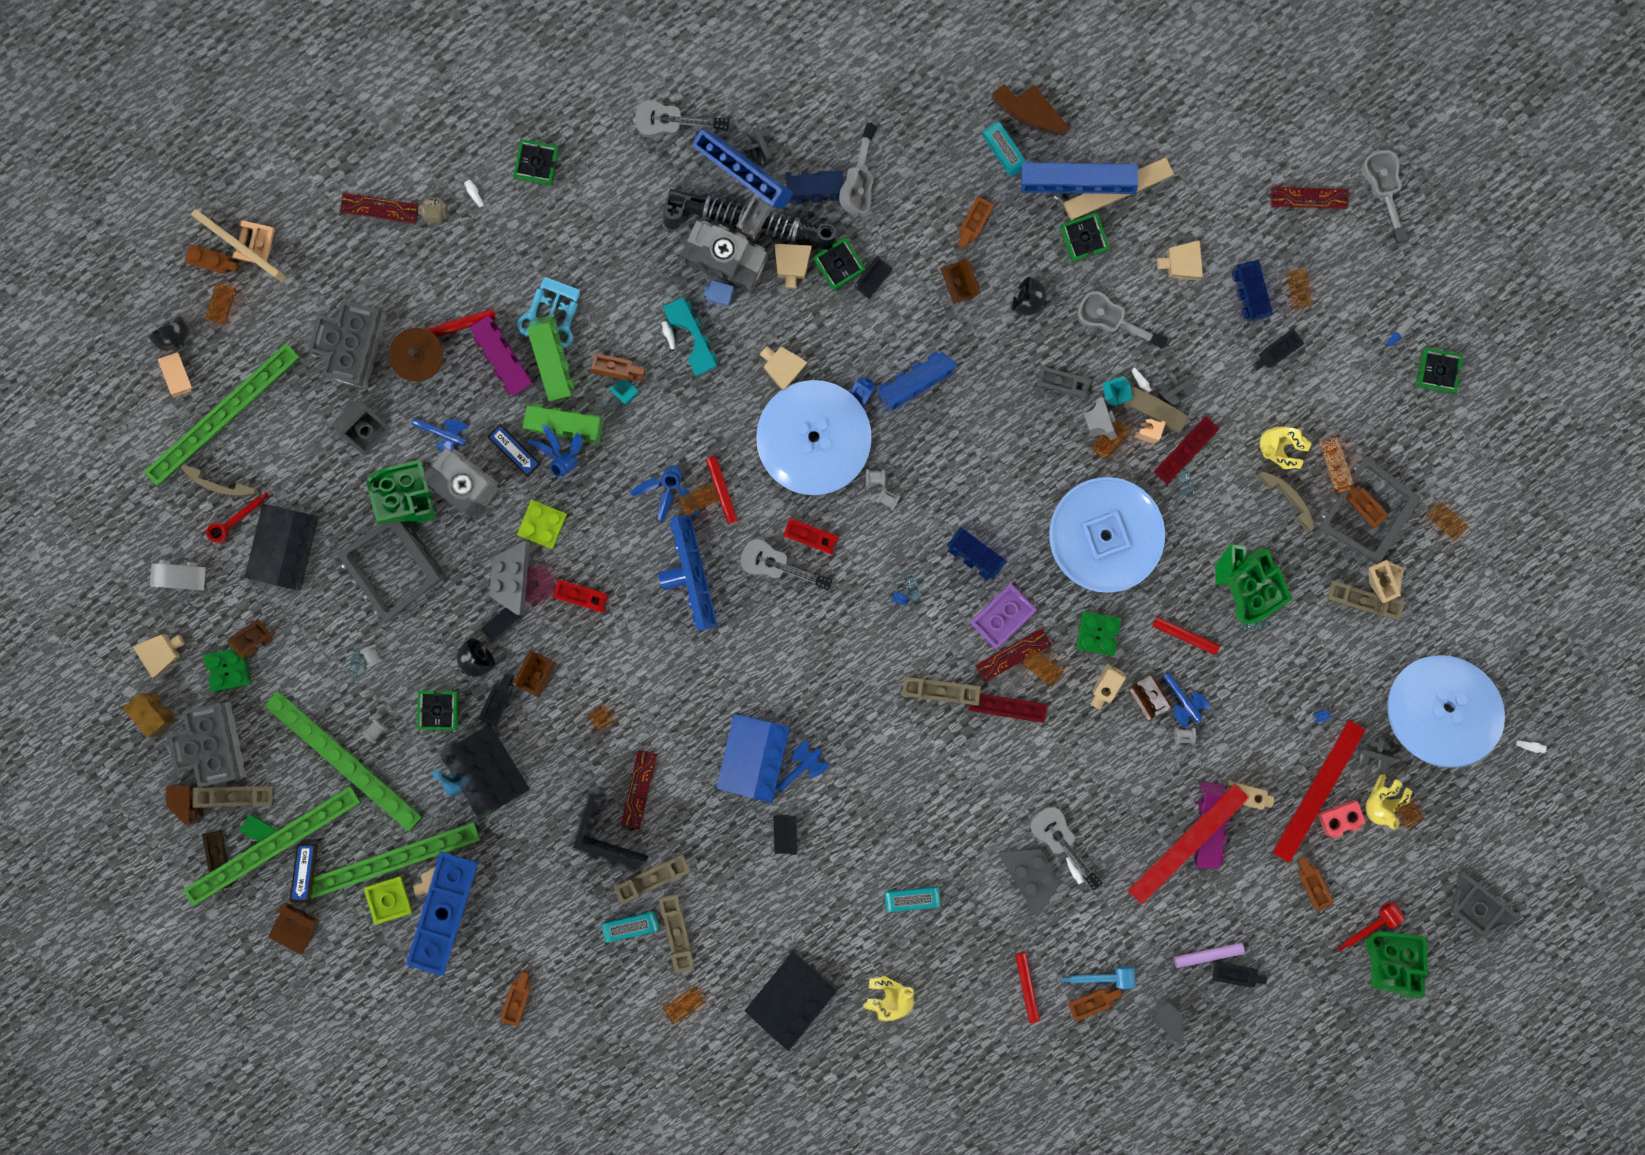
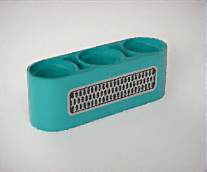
(1003, 148)
(912, 899)
(630, 926)

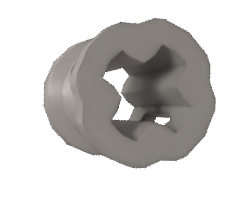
(875, 477)
(888, 498)
(371, 656)
(374, 731)
(1184, 736)

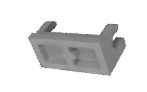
(754, 217)

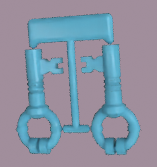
(560, 289)

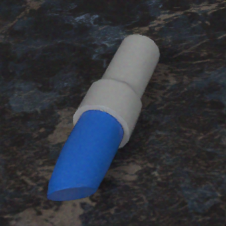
(1401, 331)

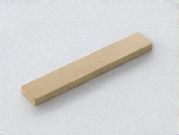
(1147, 177)
(238, 245)

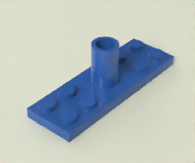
(690, 573)
(435, 931)

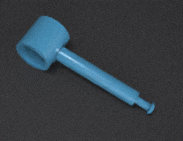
(448, 783)
(1123, 976)

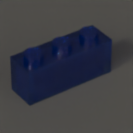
(1252, 291)
(975, 554)

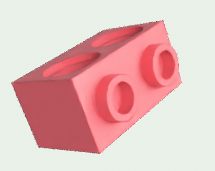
(1340, 814)

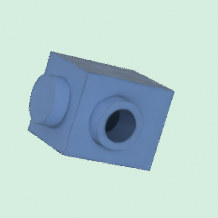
(719, 293)

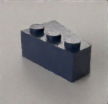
(814, 186)

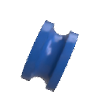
(900, 598)
(1322, 716)

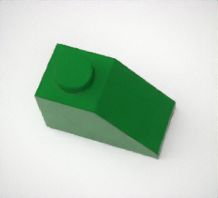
(1229, 562)

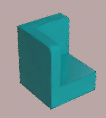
(624, 391)
(1117, 391)

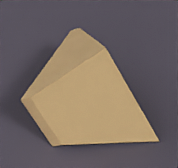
(1386, 580)

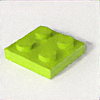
(542, 524)
(388, 900)

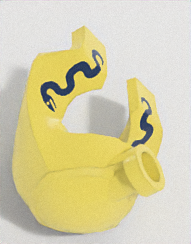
(1273, 443)
(1382, 810)
(898, 999)

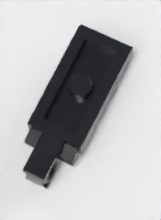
(1279, 350)
(497, 700)
(1237, 974)

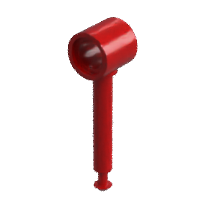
(232, 521)
(1390, 916)

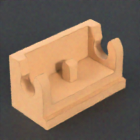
(175, 374)
(1151, 433)

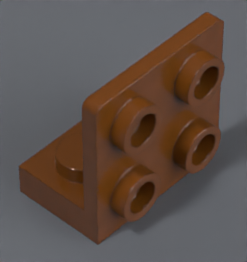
(293, 928)

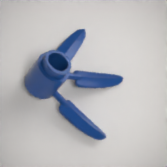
(563, 462)
(670, 483)

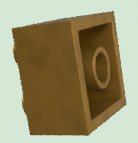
(149, 714)

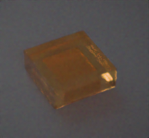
(600, 718)
(1409, 814)

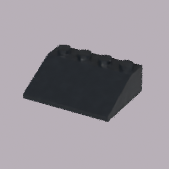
(281, 547)
(791, 1000)

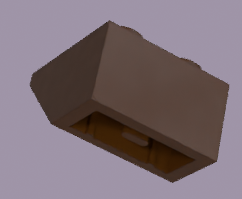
(180, 801)

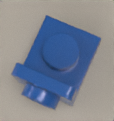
(863, 390)

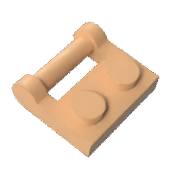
(260, 240)

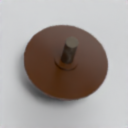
(416, 354)

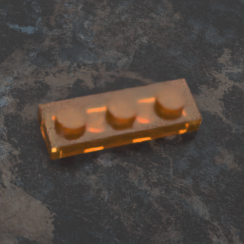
(1336, 464)

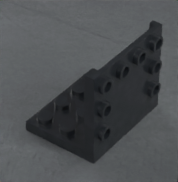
(484, 771)
(599, 849)

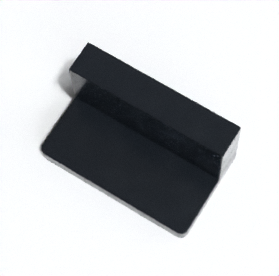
(872, 277)
(501, 624)
(785, 834)

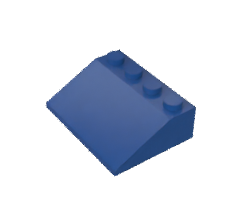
(916, 381)
(753, 757)

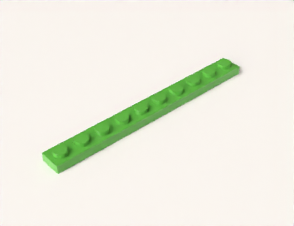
(222, 414)
(343, 761)
(271, 846)
(395, 859)

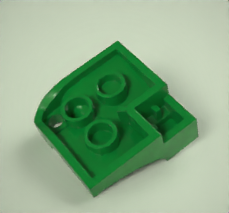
(400, 494)
(1258, 587)
(1398, 963)

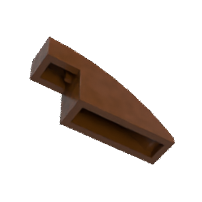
(1031, 110)

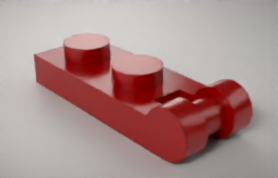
(810, 536)
(580, 595)

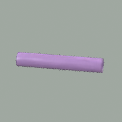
(1209, 955)

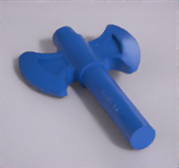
(450, 436)
(1190, 707)
(809, 760)

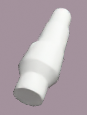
(473, 192)
(668, 333)
(1142, 382)
(1533, 746)
(1076, 873)

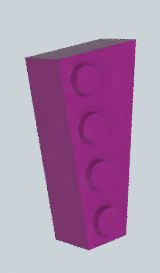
(502, 357)
(1210, 853)

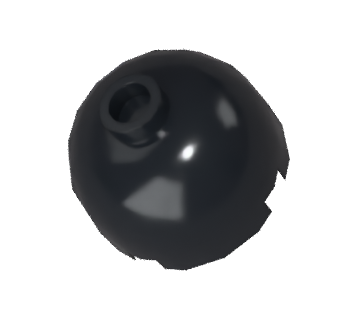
(1030, 298)
(170, 335)
(473, 659)

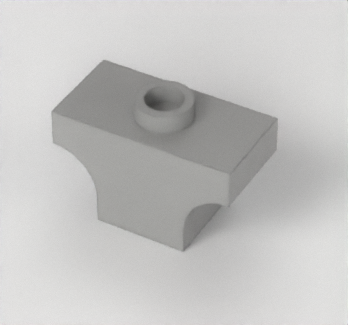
(1101, 420)

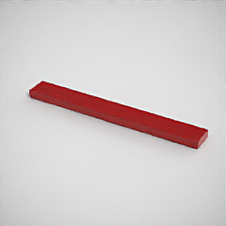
(1318, 791)
(1188, 843)

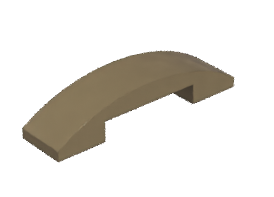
(1157, 410)
(198, 476)
(1304, 517)
(1364, 601)
(941, 691)
(232, 796)
(652, 879)
(676, 933)

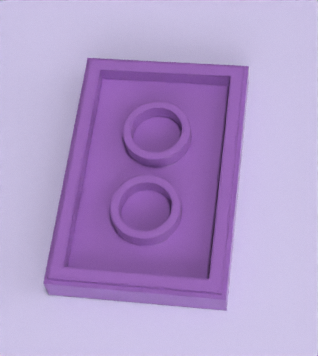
(1003, 616)

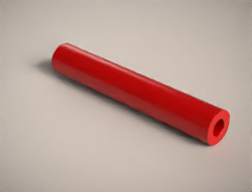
(461, 323)
(721, 489)
(1186, 635)
(1027, 987)

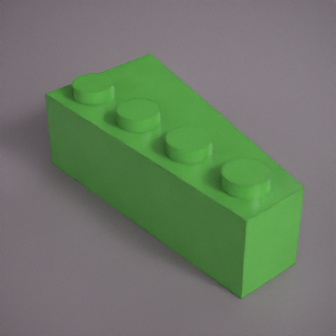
(550, 357)
(563, 423)

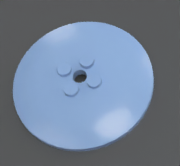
(809, 465)
(1134, 528)
(1430, 731)

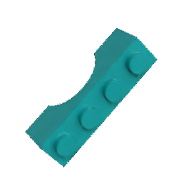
(680, 315)

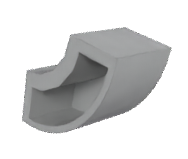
(177, 576)

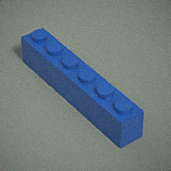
(742, 169)
(1079, 178)

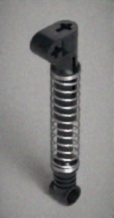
(732, 213)

